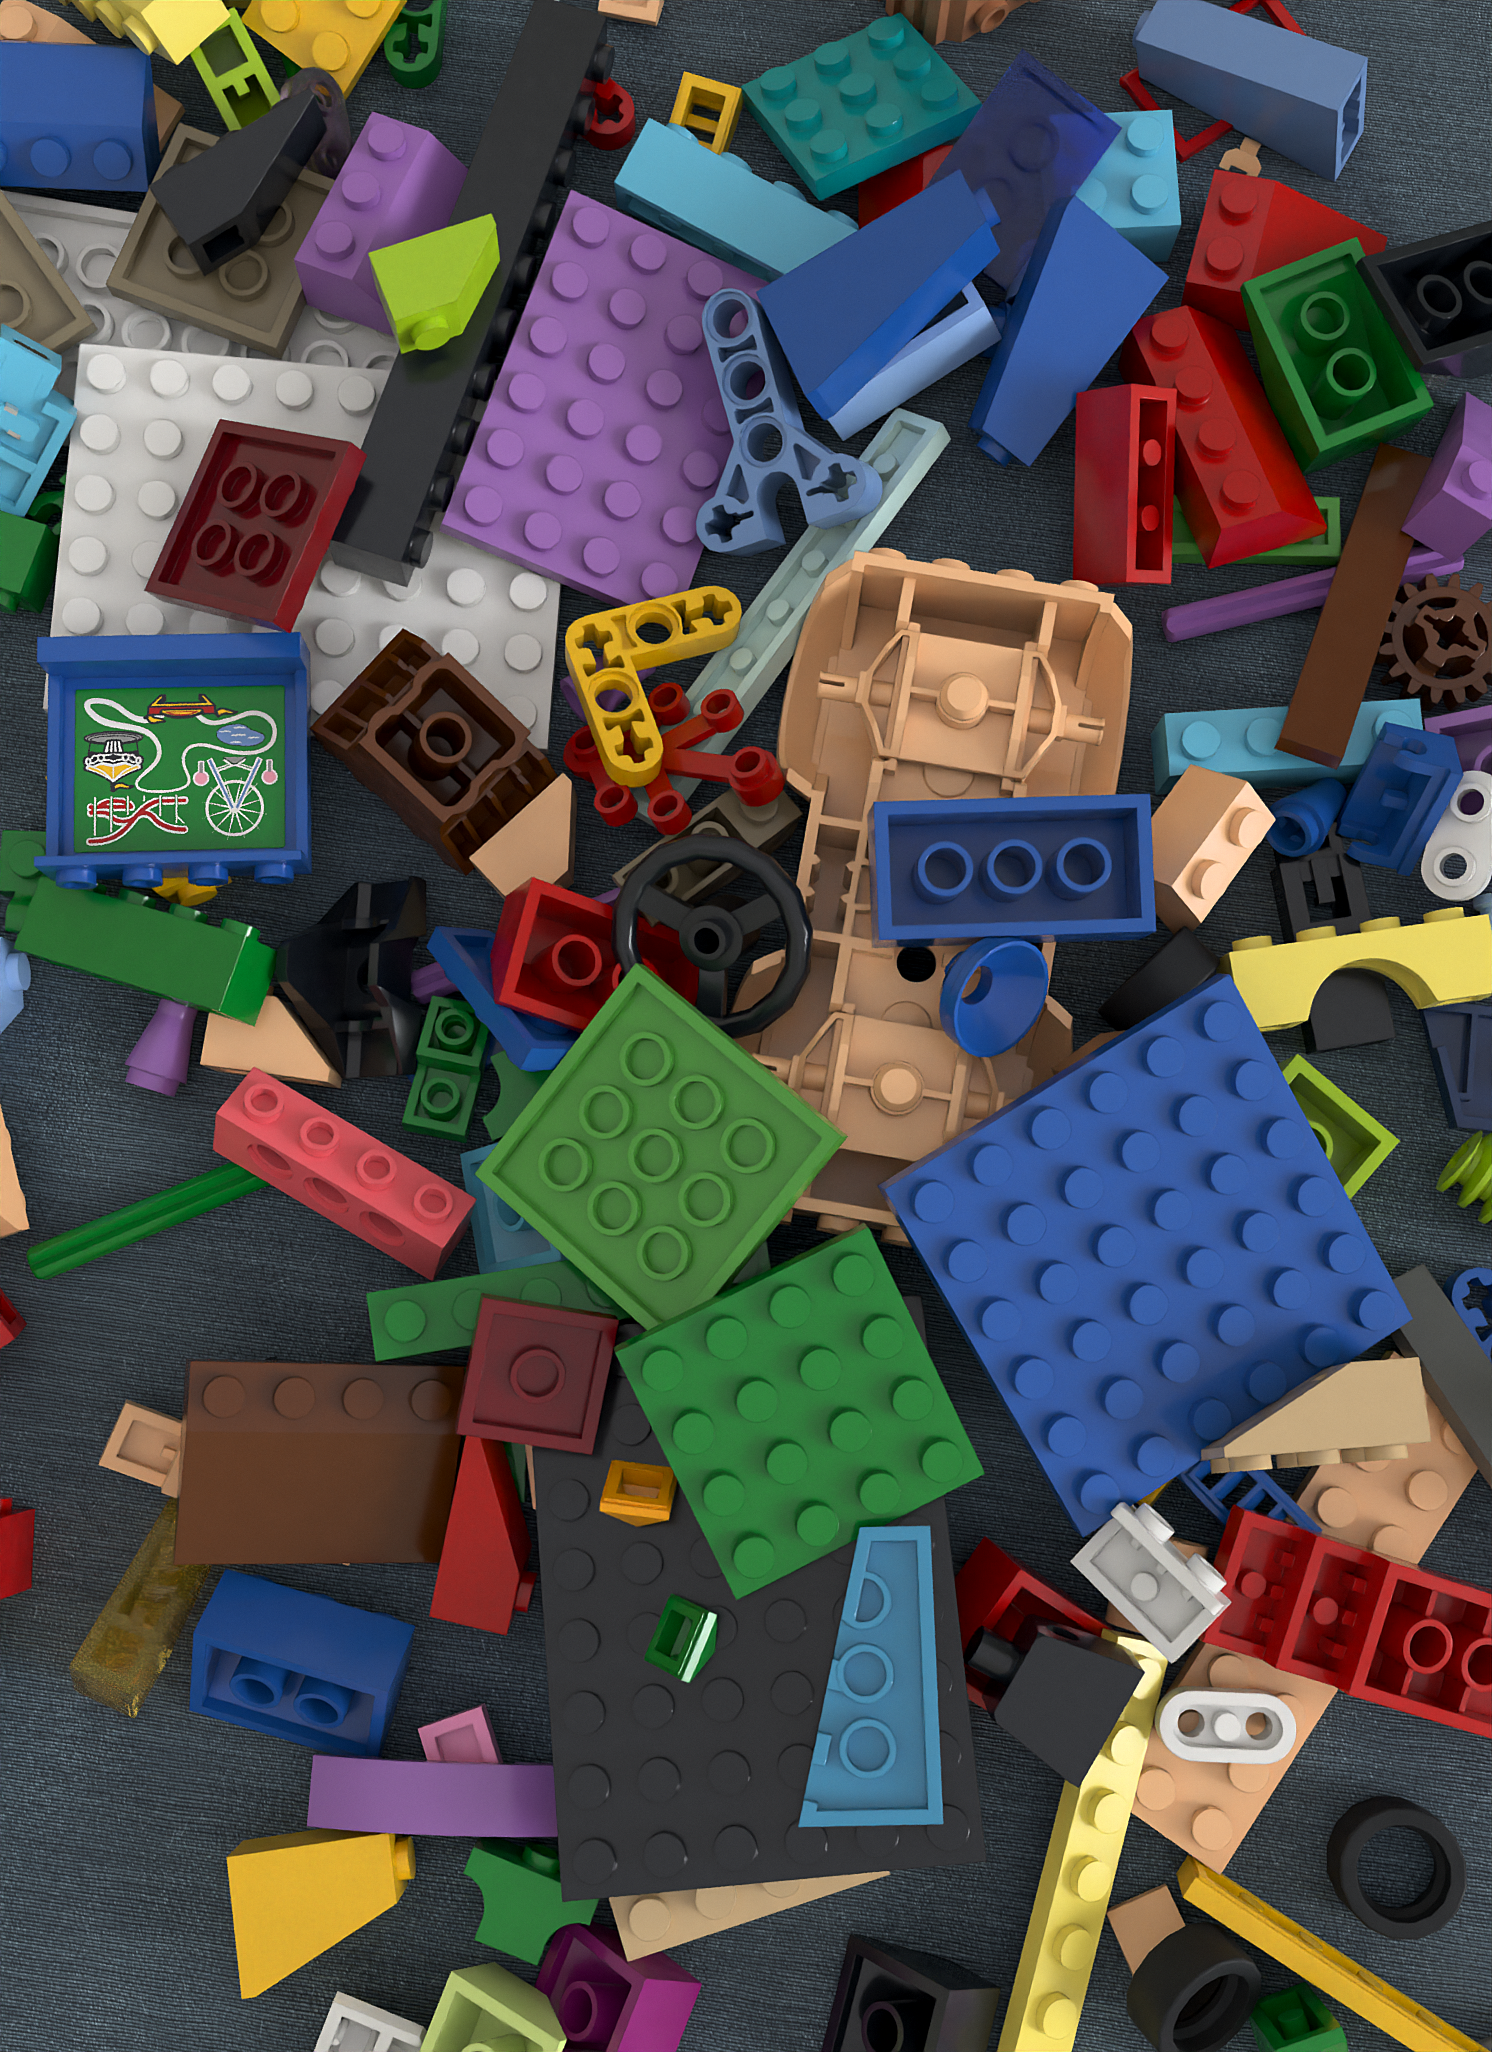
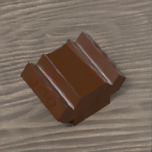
(434, 748)

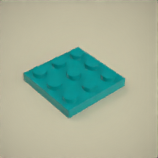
(860, 105)

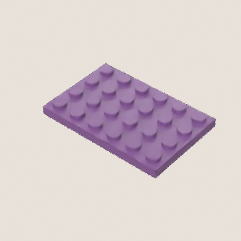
(605, 414)

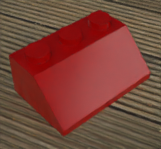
(558, 958)

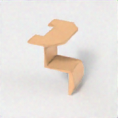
(1243, 158)

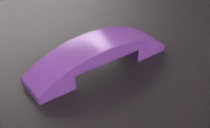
(432, 1797)

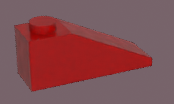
(485, 1545)

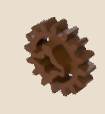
(1412, 639)

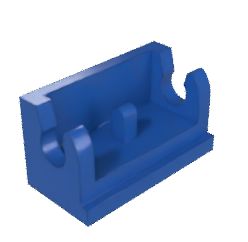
(1400, 796)

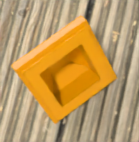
(638, 1492)

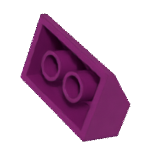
(611, 2001)

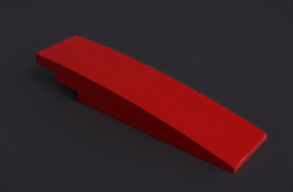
(1356, 1620)

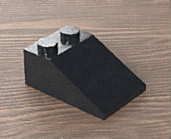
(1438, 299)

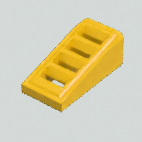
(713, 96)

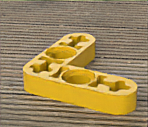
(627, 653)

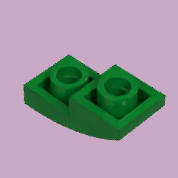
(448, 1071)

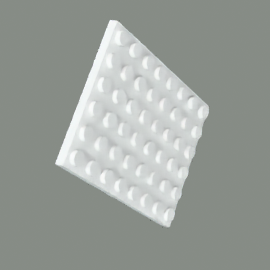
(132, 463)

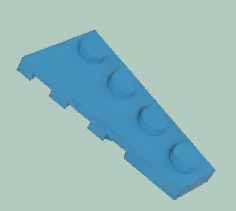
(880, 1714)

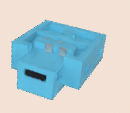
(31, 418)

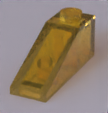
(139, 1622)

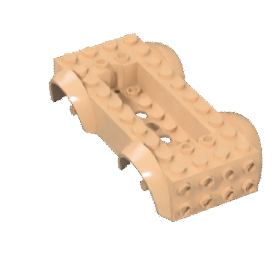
(914, 692)

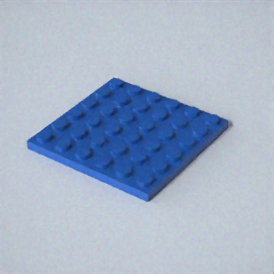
(1146, 1251)

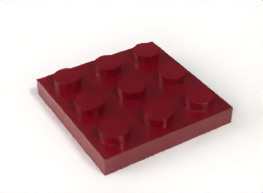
(256, 523)

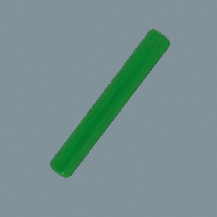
(141, 1220)

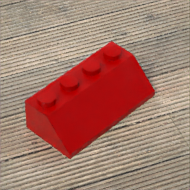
(1230, 452)

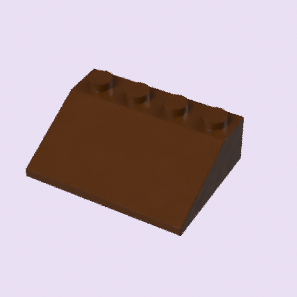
(316, 1462)

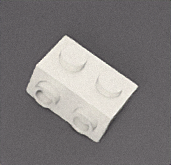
(1151, 1580)

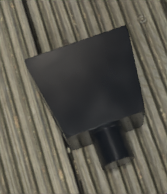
(1055, 1689)

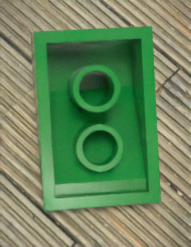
(1331, 359)

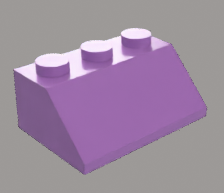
(387, 192)

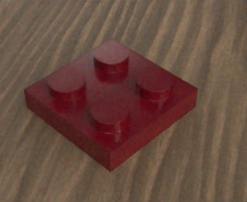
(536, 1374)

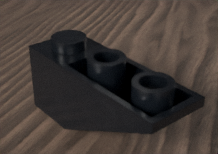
(236, 187)

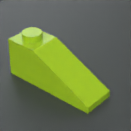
(234, 74)

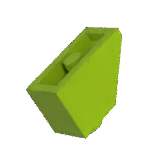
(435, 281)

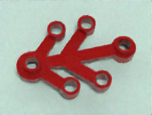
(750, 771)

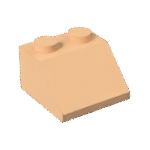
(1202, 842)

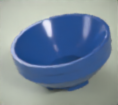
(1003, 1002)

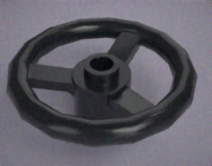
(719, 929)

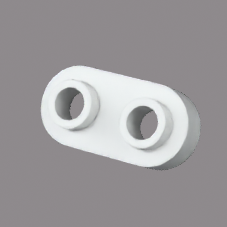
(1462, 836)
(1222, 1723)

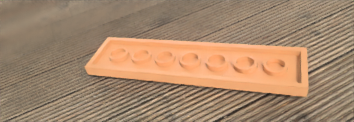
(1374, 1504)

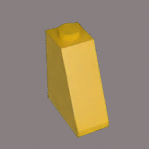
(308, 1893)

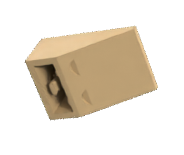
(1351, 1407)

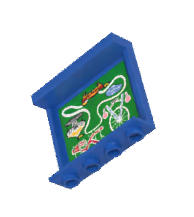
(177, 758)

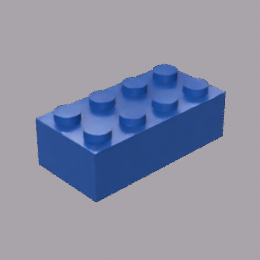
(1011, 870)

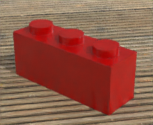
(1124, 485)

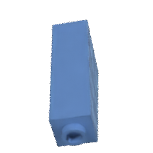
(1259, 78)

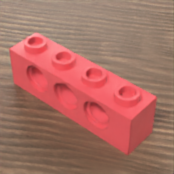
(342, 1173)

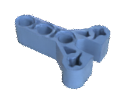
(749, 481)

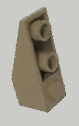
(761, 826)

